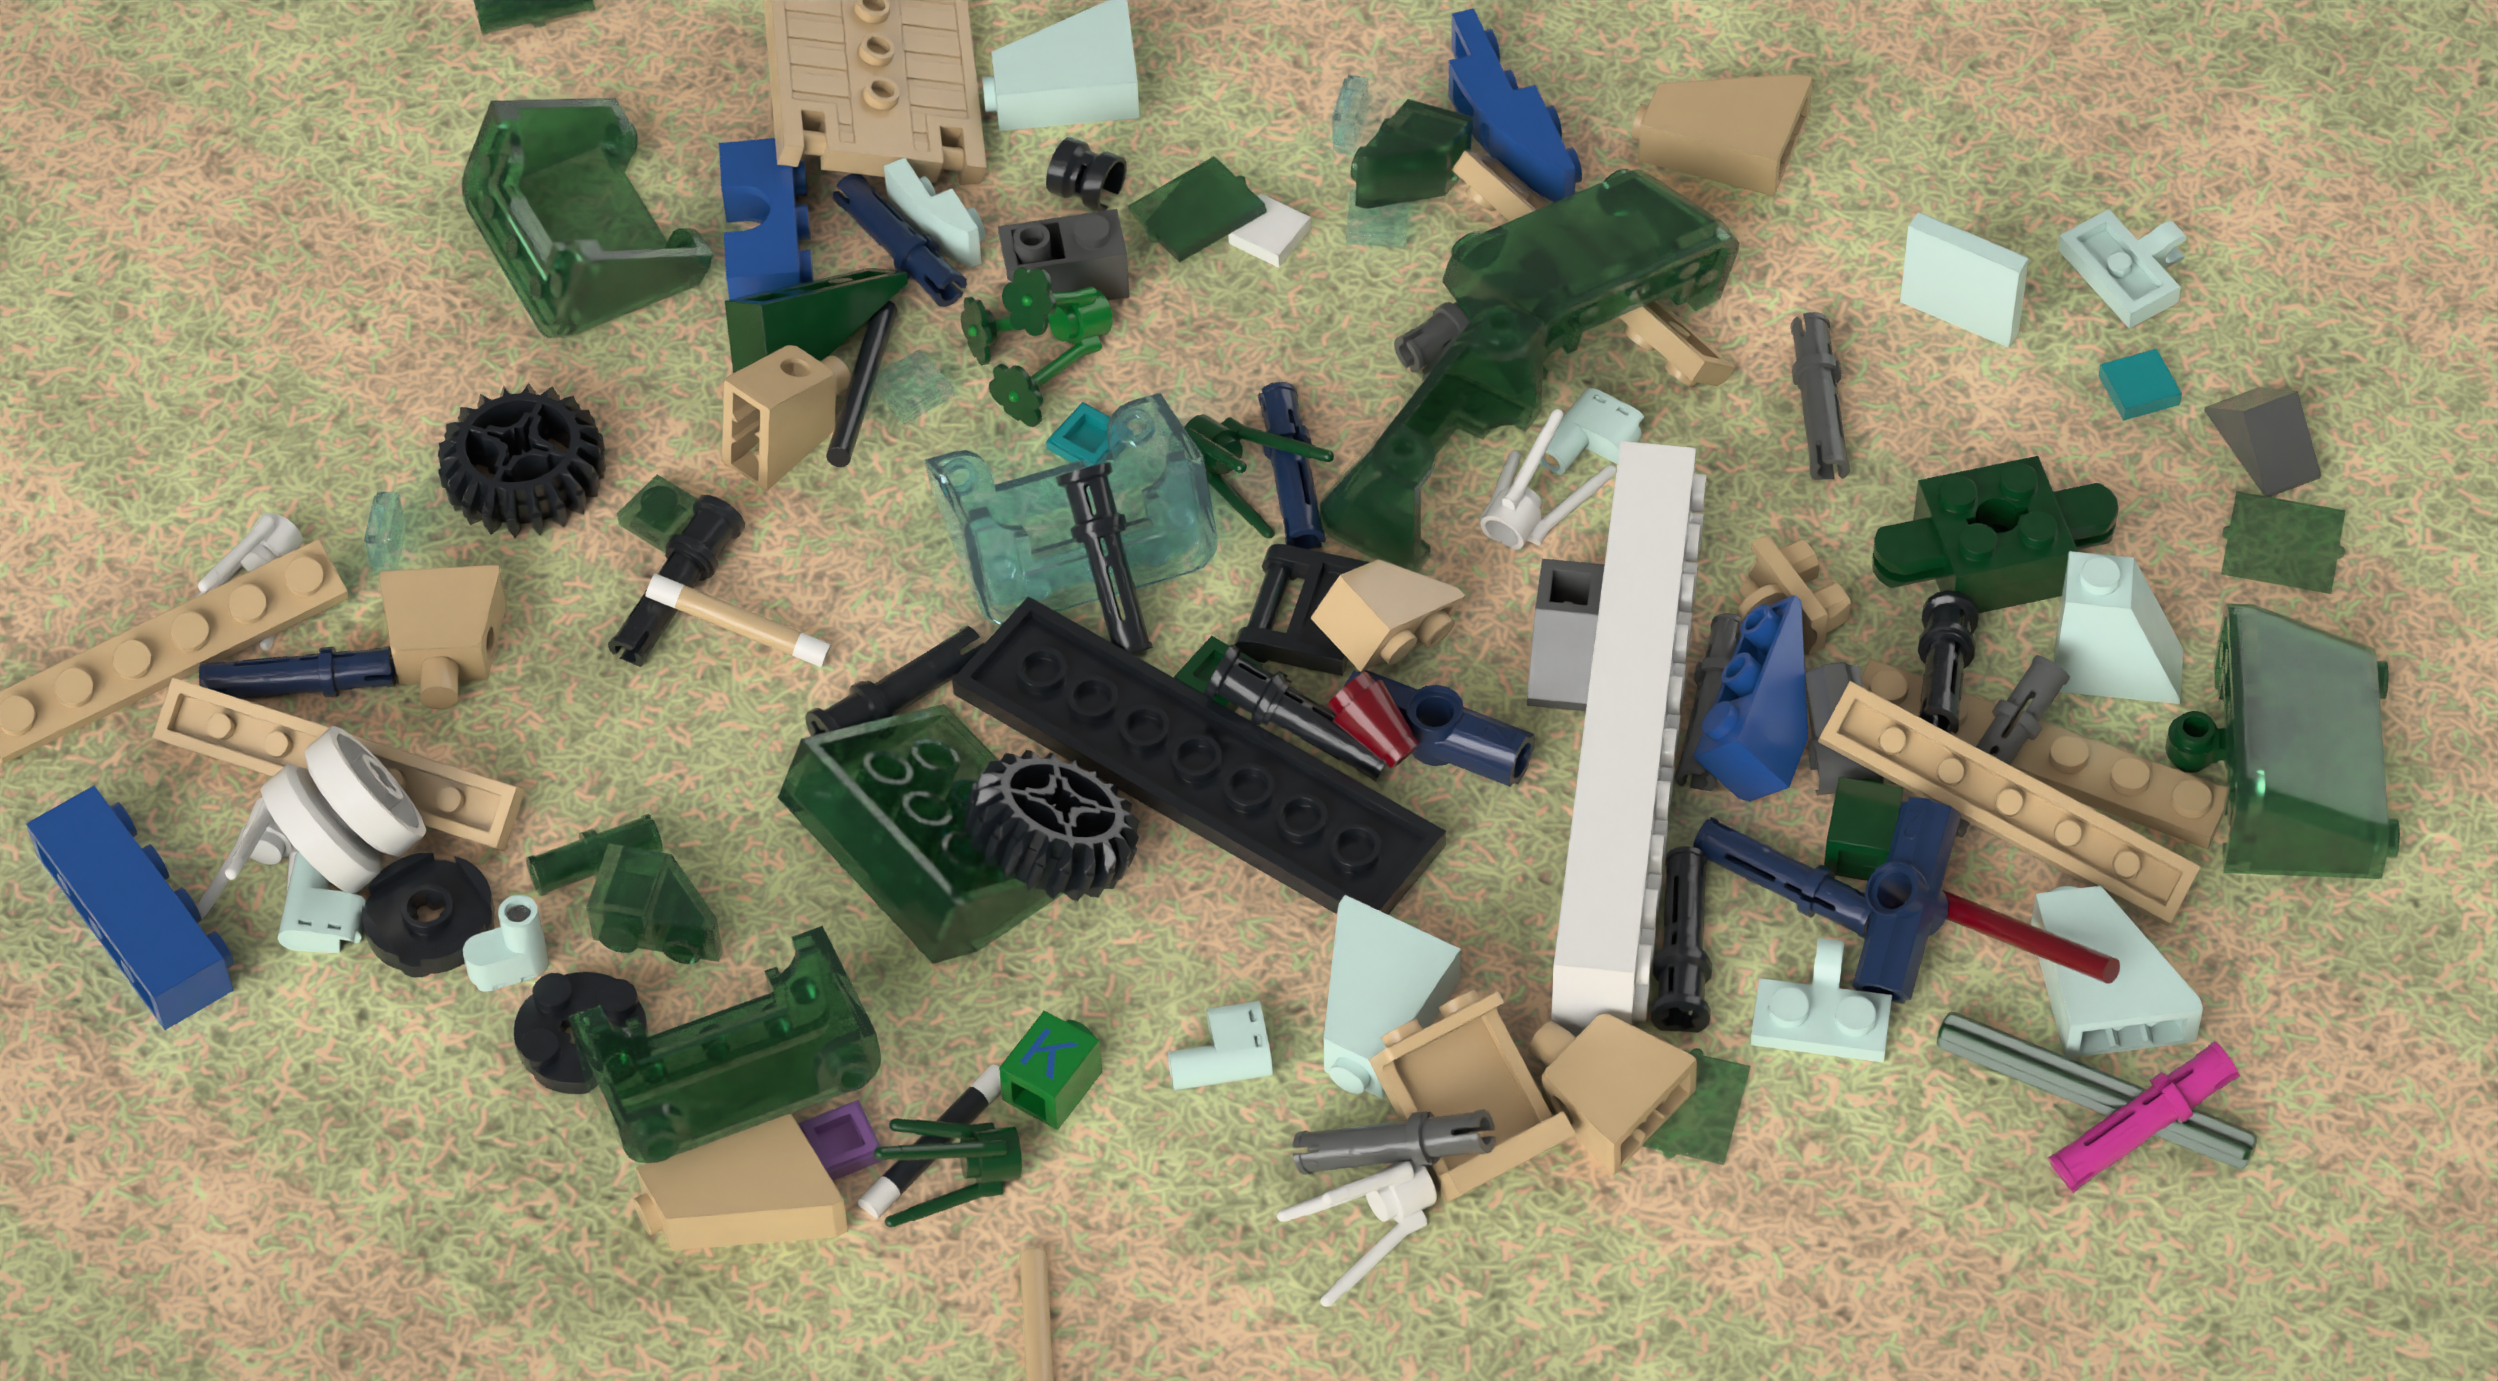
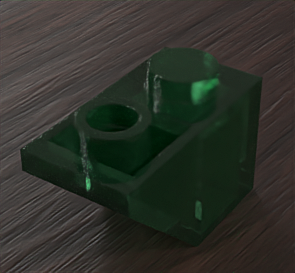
(1411, 156)
(651, 905)

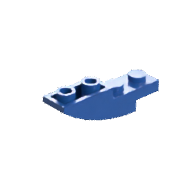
(1506, 119)

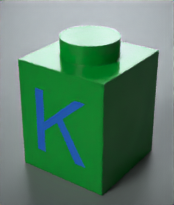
(1051, 1069)

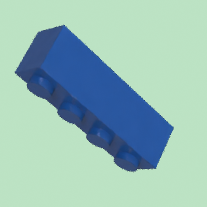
(132, 907)

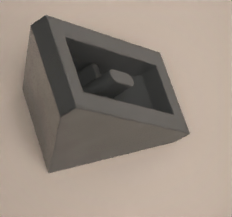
(2268, 437)

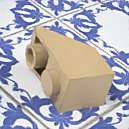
(1385, 613)

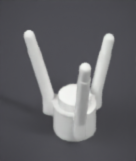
(1515, 509)
(265, 542)
(258, 840)
(1394, 1193)

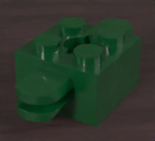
(2002, 564)

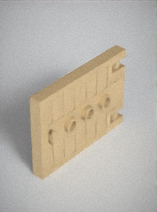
(875, 85)

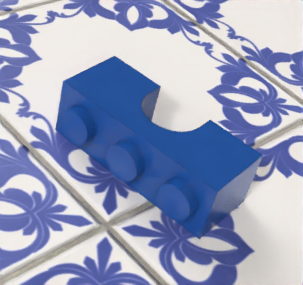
(765, 194)

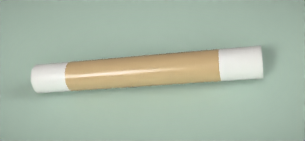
(738, 620)

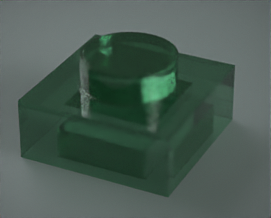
(657, 512)

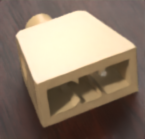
(782, 405)
(443, 626)
(1612, 1084)

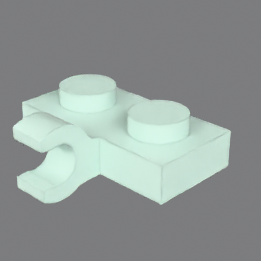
(2126, 270)
(1822, 1015)

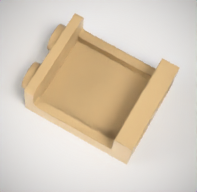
(1467, 1067)

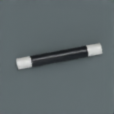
(905, 1172)

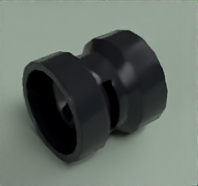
(1083, 173)

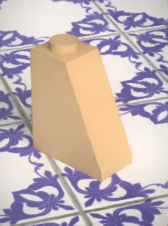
(1726, 128)
(742, 1191)

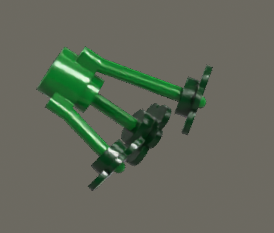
(1072, 317)

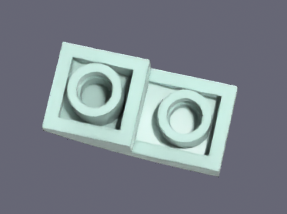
(940, 215)

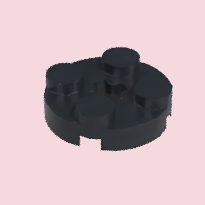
(419, 881)
(545, 1015)

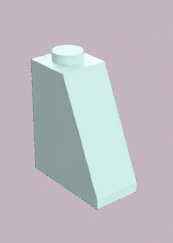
(1067, 72)
(2115, 633)
(1379, 981)
(2140, 1008)

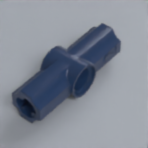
(1458, 734)
(1915, 872)

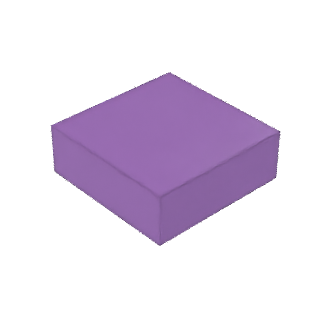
(842, 1139)

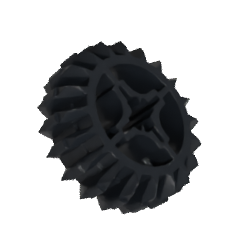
(530, 474)
(1051, 825)

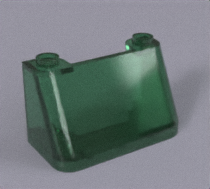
(566, 218)
(1595, 258)
(1475, 384)
(2302, 749)
(735, 1064)

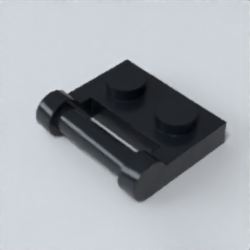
(1304, 641)

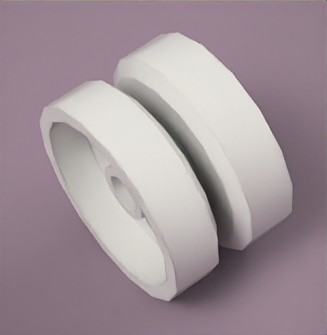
(343, 810)

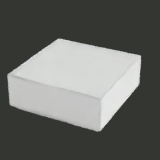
(1273, 233)

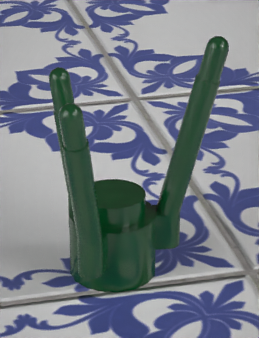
(1223, 453)
(983, 1152)

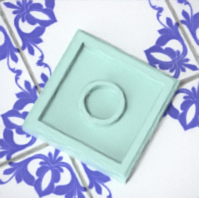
(1964, 279)

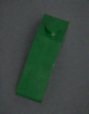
(808, 314)

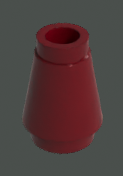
(1373, 719)

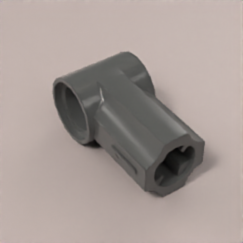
(1823, 692)

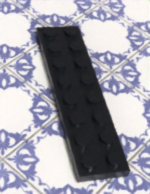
(1198, 761)

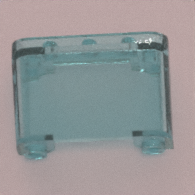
(1018, 533)

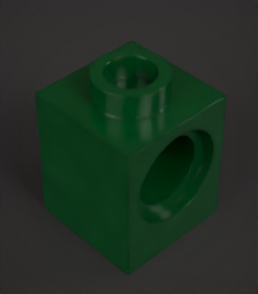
(1861, 827)

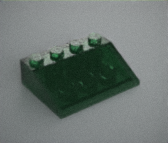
(895, 819)

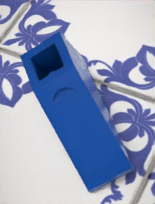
(1760, 713)

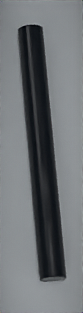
(861, 386)

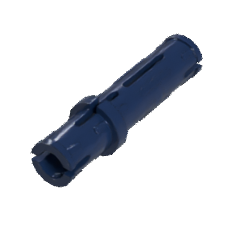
(908, 248)
(1291, 471)
(309, 673)
(1808, 887)

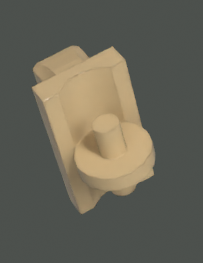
(1782, 574)

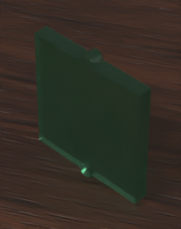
(1197, 209)
(2283, 542)
(1708, 1117)

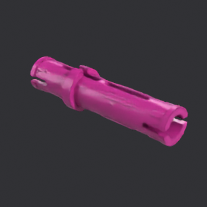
(2156, 1108)

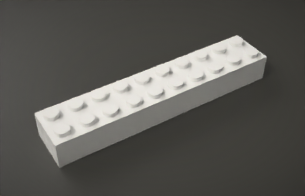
(1629, 739)

